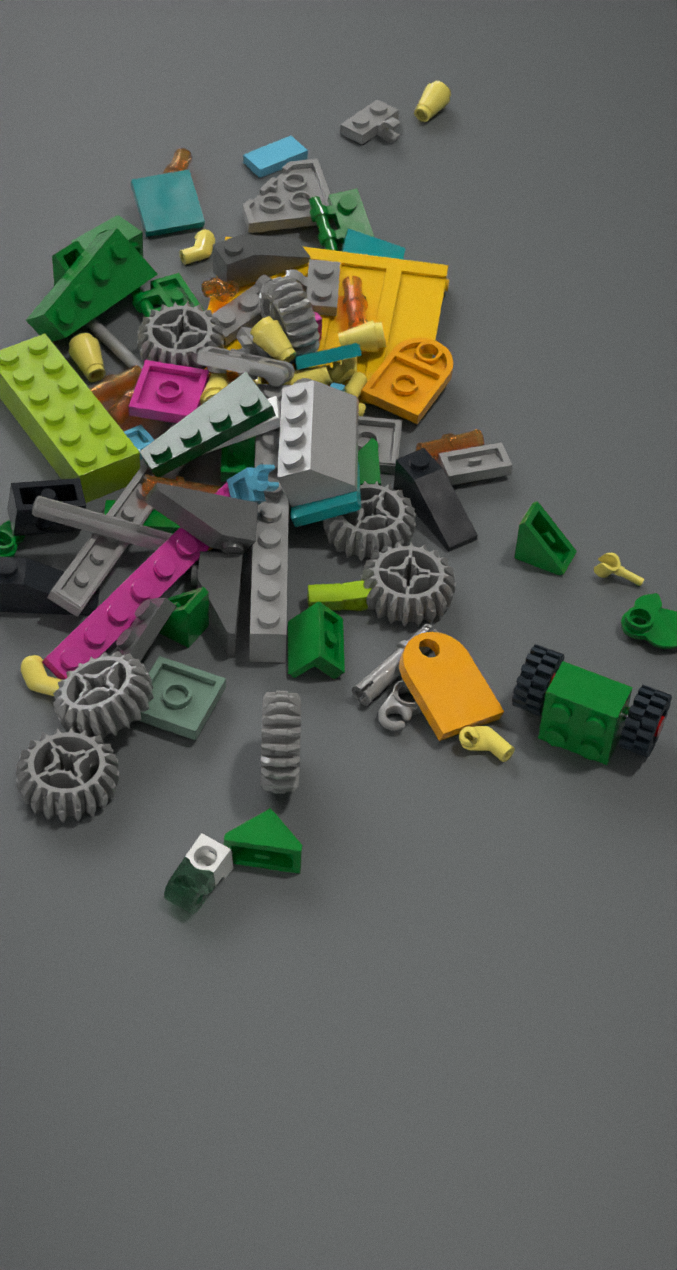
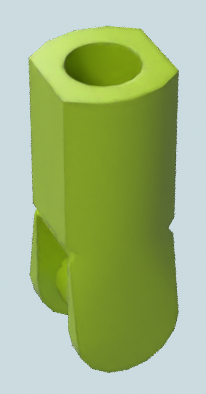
(339, 596)

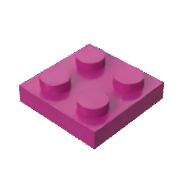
(167, 391)

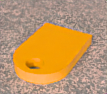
(409, 382)
(448, 685)

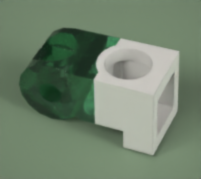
(198, 874)

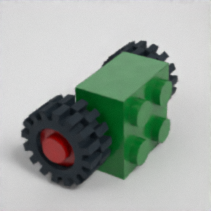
(587, 709)

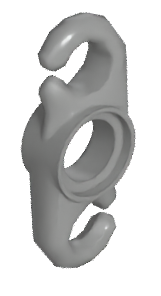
(395, 705)

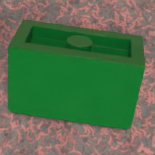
(316, 641)

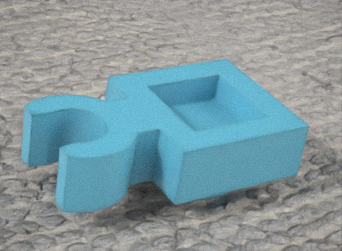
(252, 483)

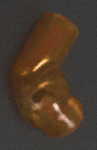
(220, 289)

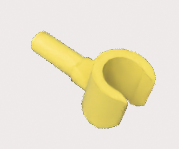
(611, 564)

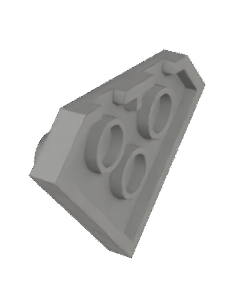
(285, 199)

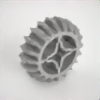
(288, 303)
(178, 334)
(382, 521)
(429, 587)
(103, 694)
(280, 742)
(66, 782)

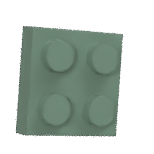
(182, 697)

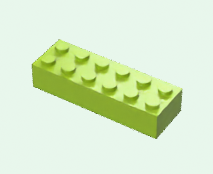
(65, 418)

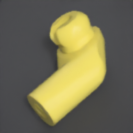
(354, 388)
(36, 676)
(485, 739)

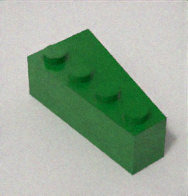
(95, 282)

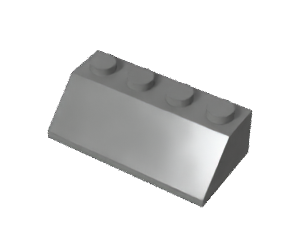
(317, 442)

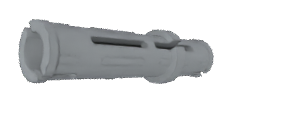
(386, 672)

